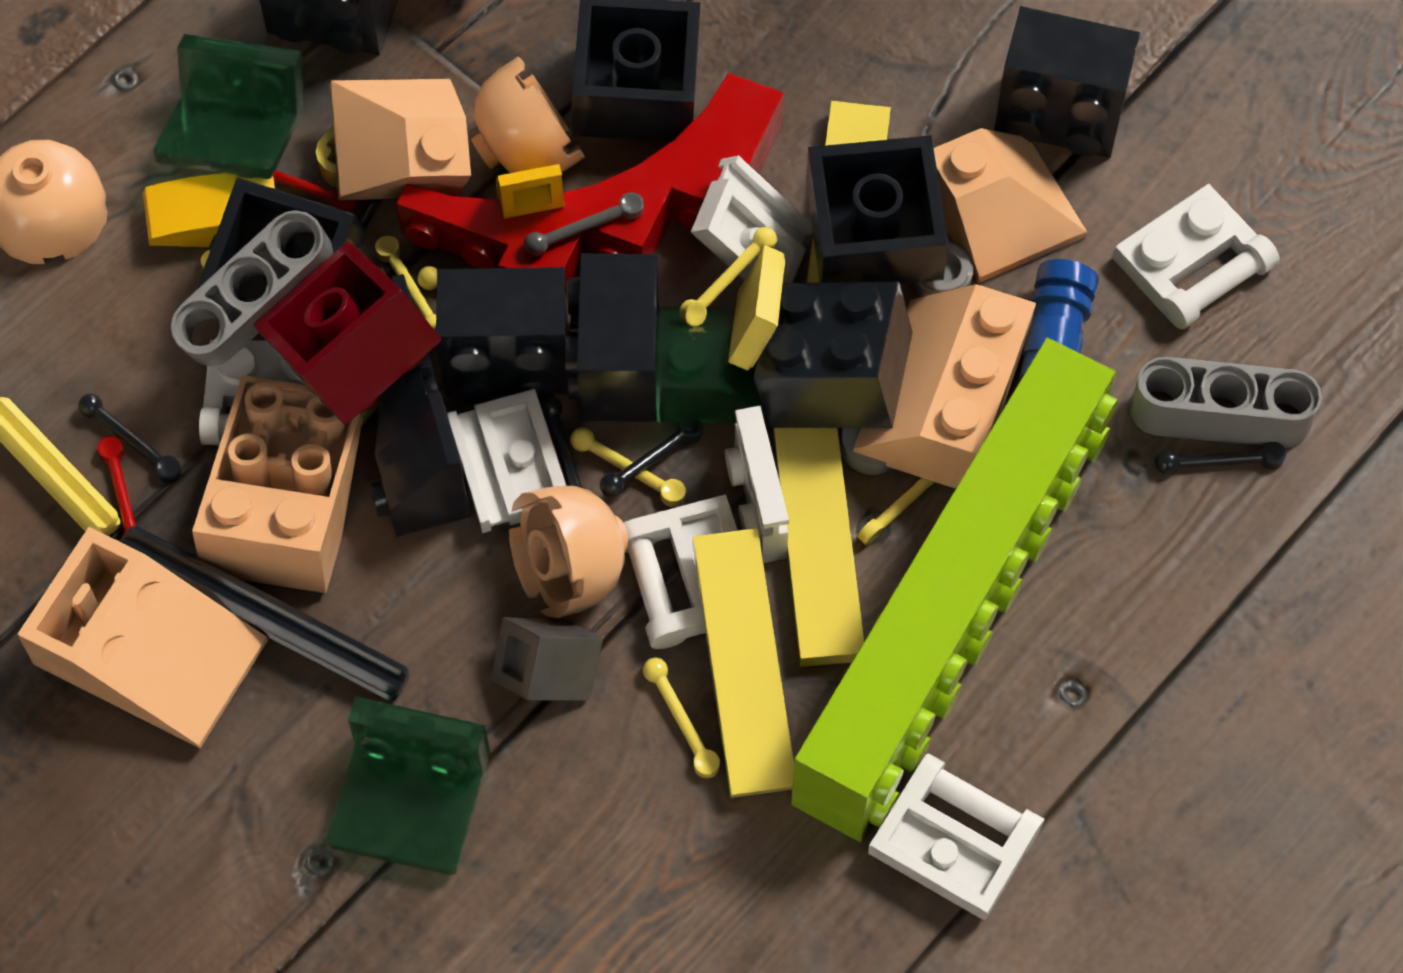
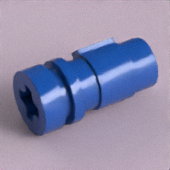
(1063, 303)

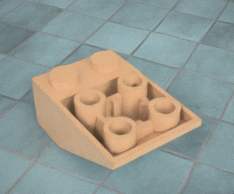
(278, 487)
(140, 638)

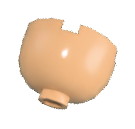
(520, 124)
(49, 201)
(567, 548)

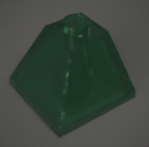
(695, 370)

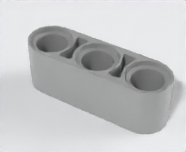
(220, 294)
(1250, 387)

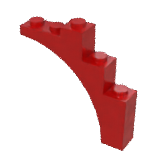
(672, 182)

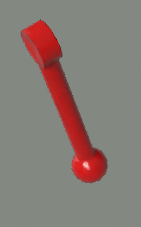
(314, 190)
(111, 452)

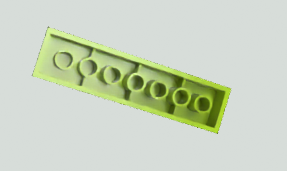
(953, 592)

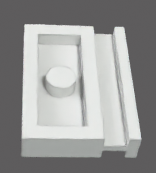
(740, 206)
(504, 454)
(754, 467)

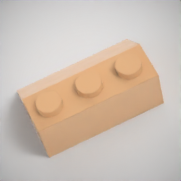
(953, 381)

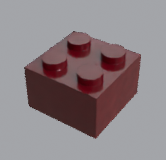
(348, 332)

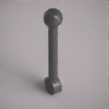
(630, 207)

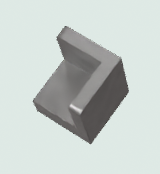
(546, 659)

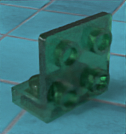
(233, 107)
(409, 786)

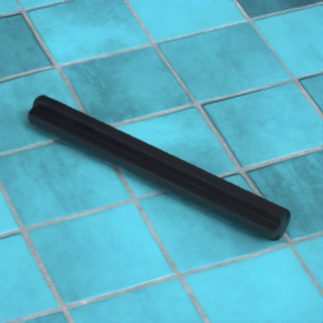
(278, 619)

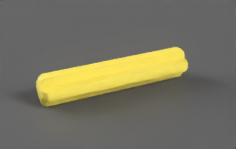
(55, 471)

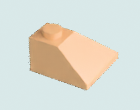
(397, 137)
(1002, 202)

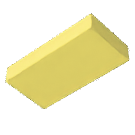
(757, 308)

